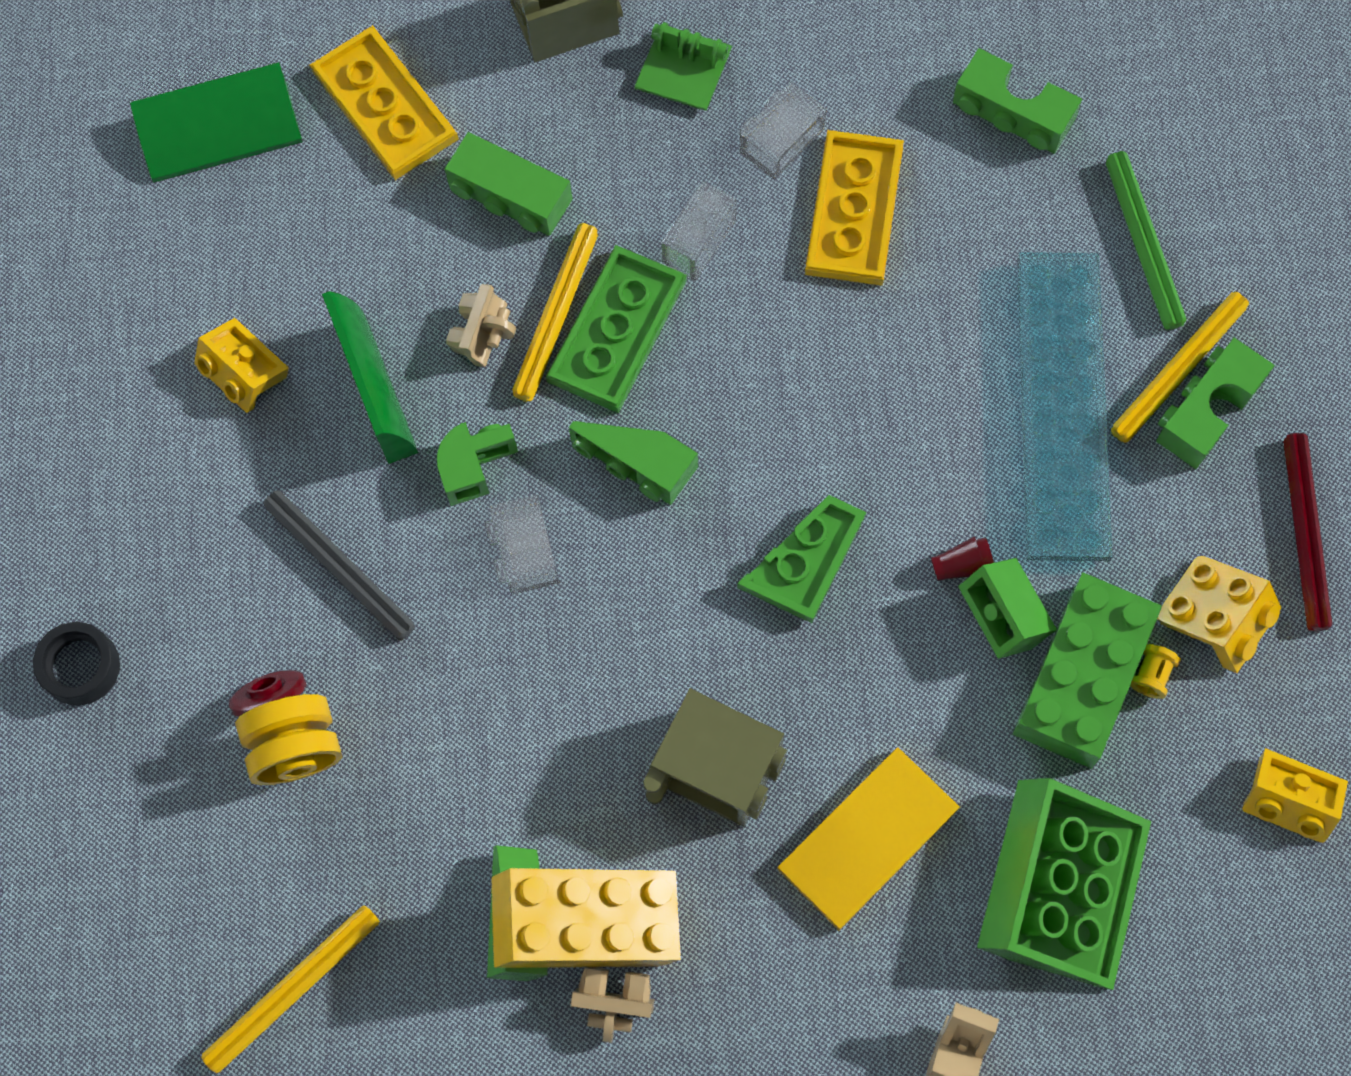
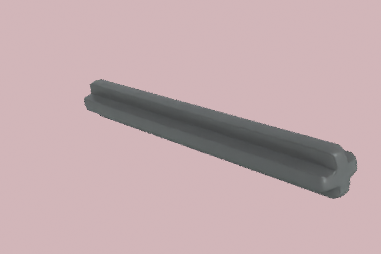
(339, 565)

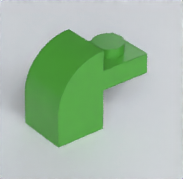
(462, 455)

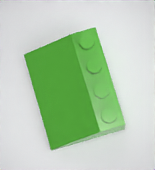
(1064, 883)

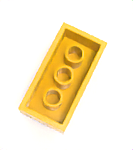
(584, 918)

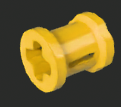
(1155, 671)

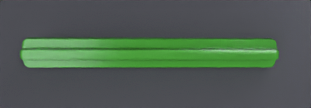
(1145, 241)

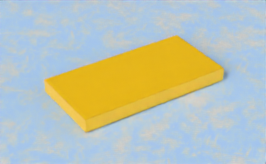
(384, 102)
(854, 207)
(868, 838)

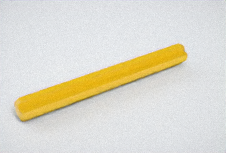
(555, 312)
(1179, 367)
(290, 989)

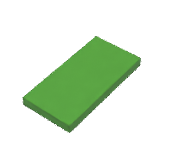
(616, 328)

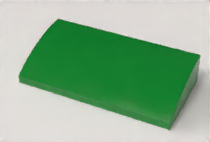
(216, 122)
(371, 377)

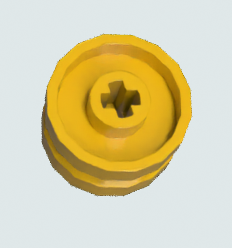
(288, 739)

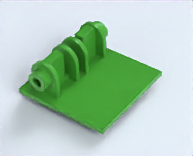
(683, 66)

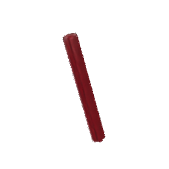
(1307, 532)

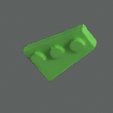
(807, 561)

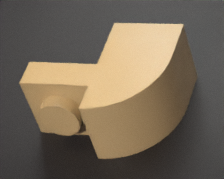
(962, 1042)

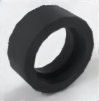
(51, 646)

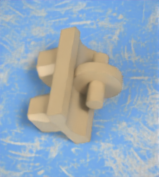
(485, 325)
(593, 996)

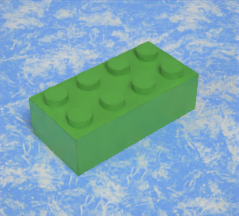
(1087, 670)

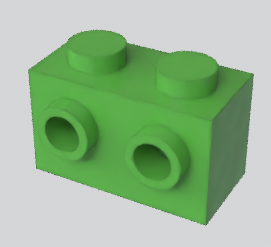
(1007, 608)

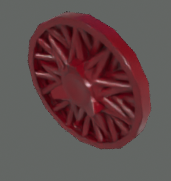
(267, 689)

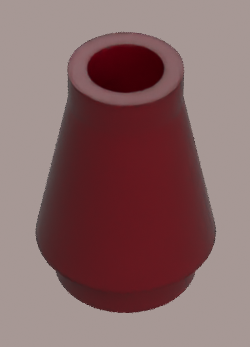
(962, 559)

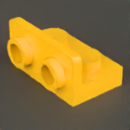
(238, 363)
(1296, 796)

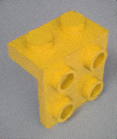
(1222, 609)

